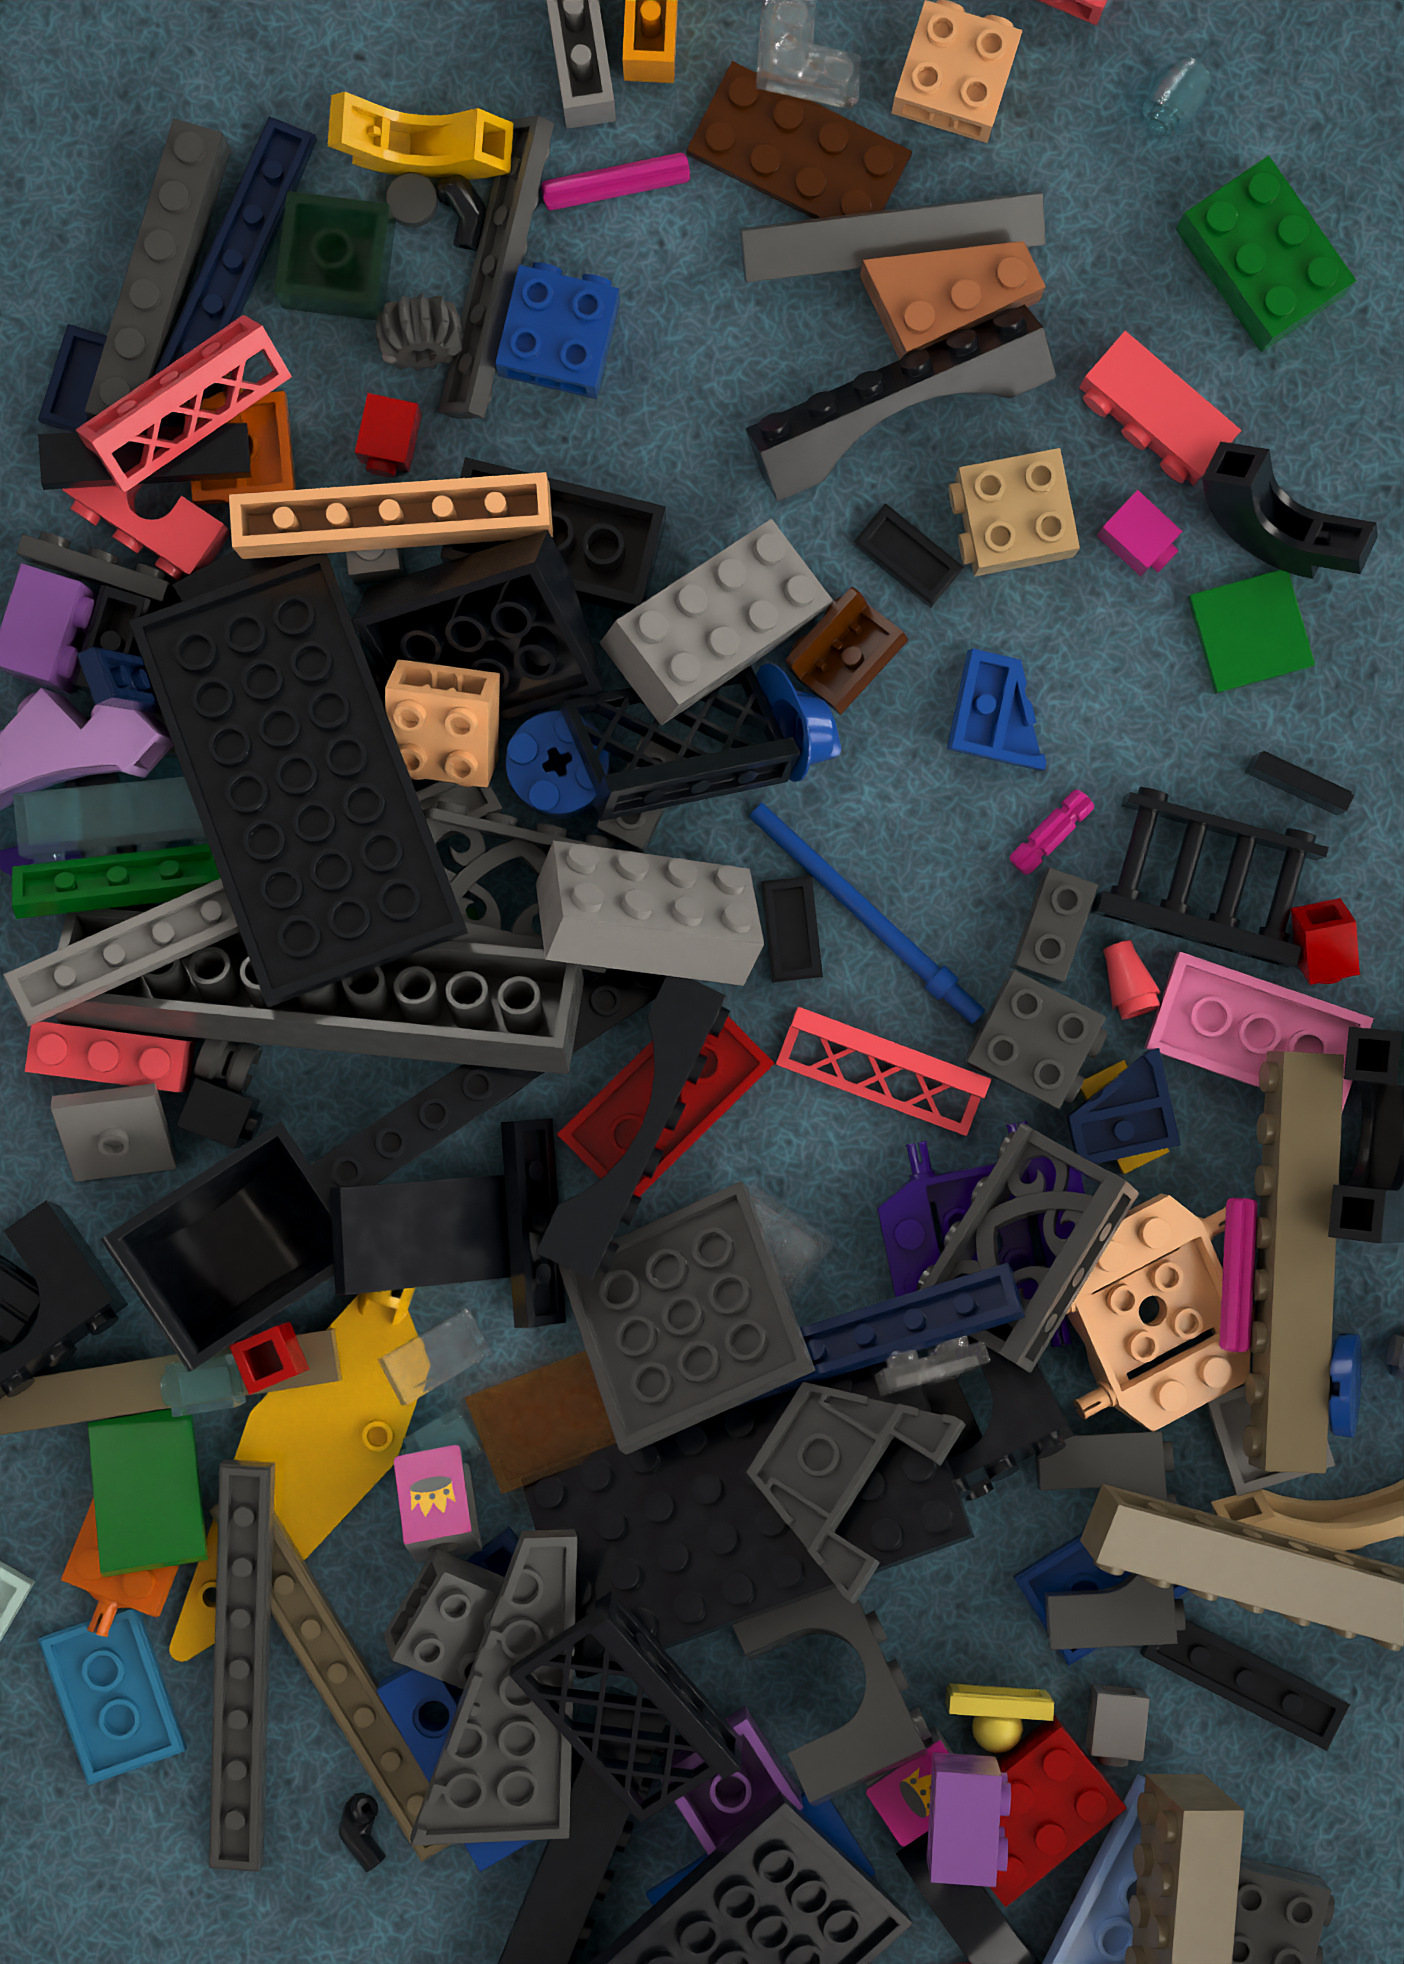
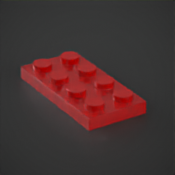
(614, 1116)

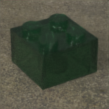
(334, 255)

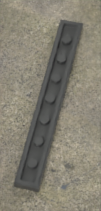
(241, 1664)

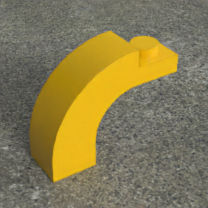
(430, 145)

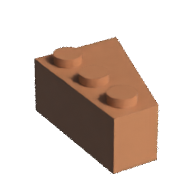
(944, 291)

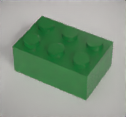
(1265, 253)

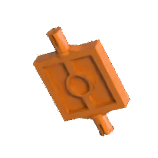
(268, 446)
(139, 1590)

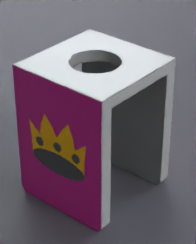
(437, 1503)
(904, 1793)

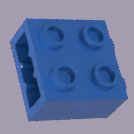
(558, 330)

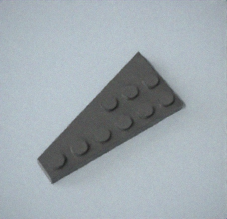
(503, 1760)

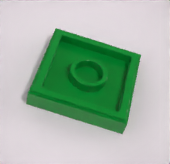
(1251, 631)

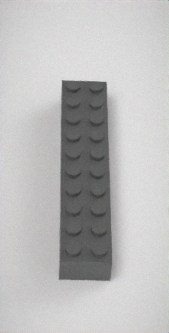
(433, 1005)

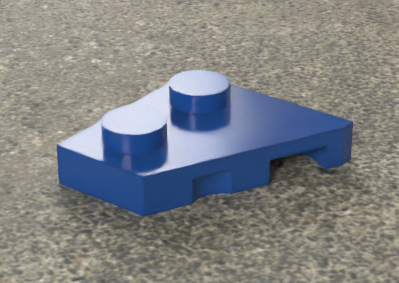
(993, 712)

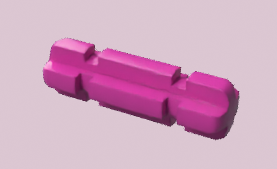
(1051, 832)

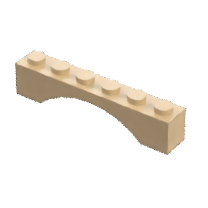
(1332, 1523)

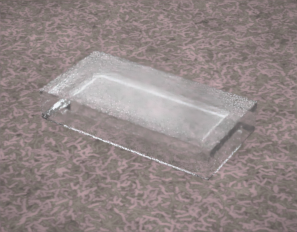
(434, 1356)

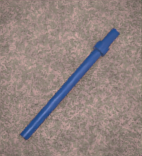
(940, 981)

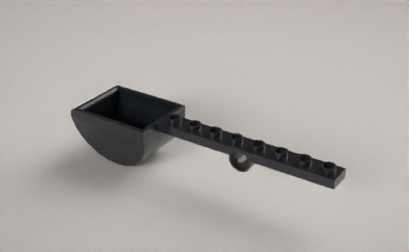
(260, 1220)

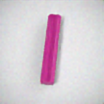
(615, 181)
(1238, 1274)

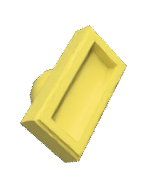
(998, 1712)

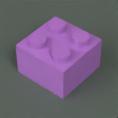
(45, 628)
(722, 1805)
(964, 1820)

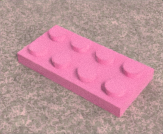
(1233, 1019)

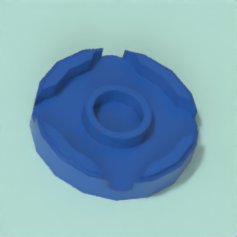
(1346, 1385)

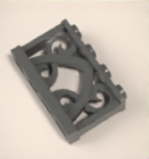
(477, 862)
(1095, 1225)

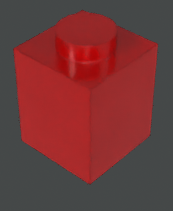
(387, 435)
(1327, 941)
(269, 1357)

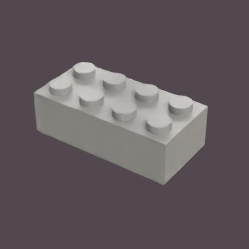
(715, 621)
(648, 913)

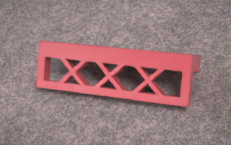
(175, 386)
(888, 1052)

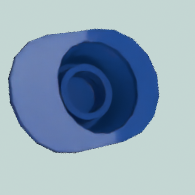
(800, 717)

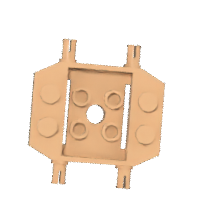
(1169, 1256)

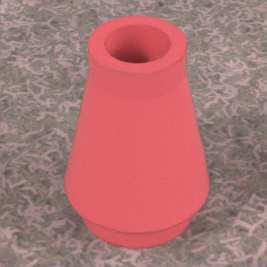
(1129, 981)

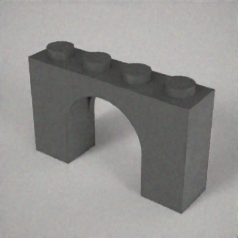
(1132, 1609)
(882, 1730)

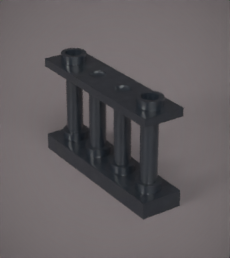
(1222, 927)

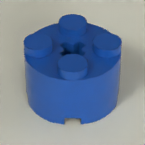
(529, 757)

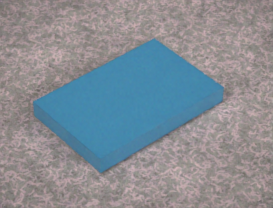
(112, 1696)

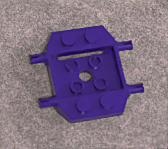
(910, 1229)

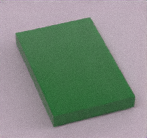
(146, 1492)

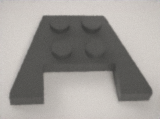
(822, 1460)

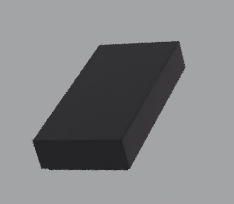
(908, 555)
(1300, 783)
(791, 929)

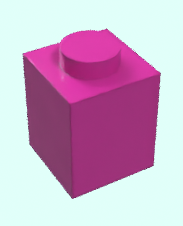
(1141, 535)

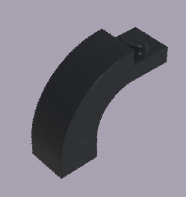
(1273, 525)
(967, 1913)

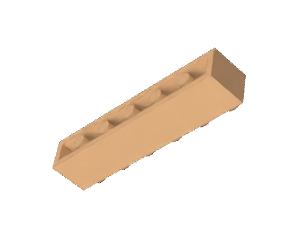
(390, 515)

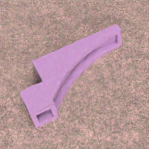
(57, 743)

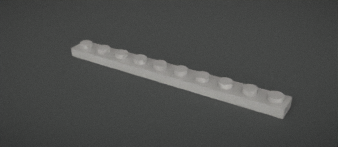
(165, 933)

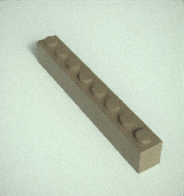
(1294, 1262)
(1246, 1565)

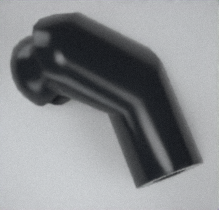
(467, 204)
(356, 1830)

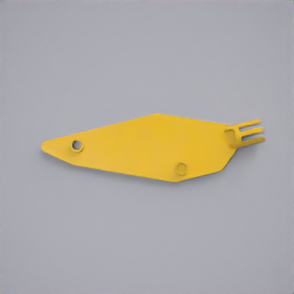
(325, 1445)

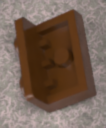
(845, 650)

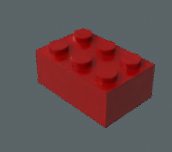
(1054, 1806)

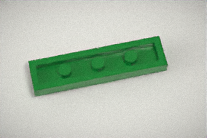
(110, 880)

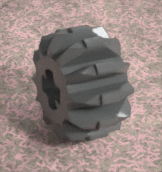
(419, 332)

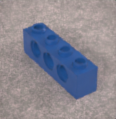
(403, 1697)

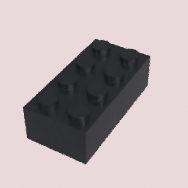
(601, 535)

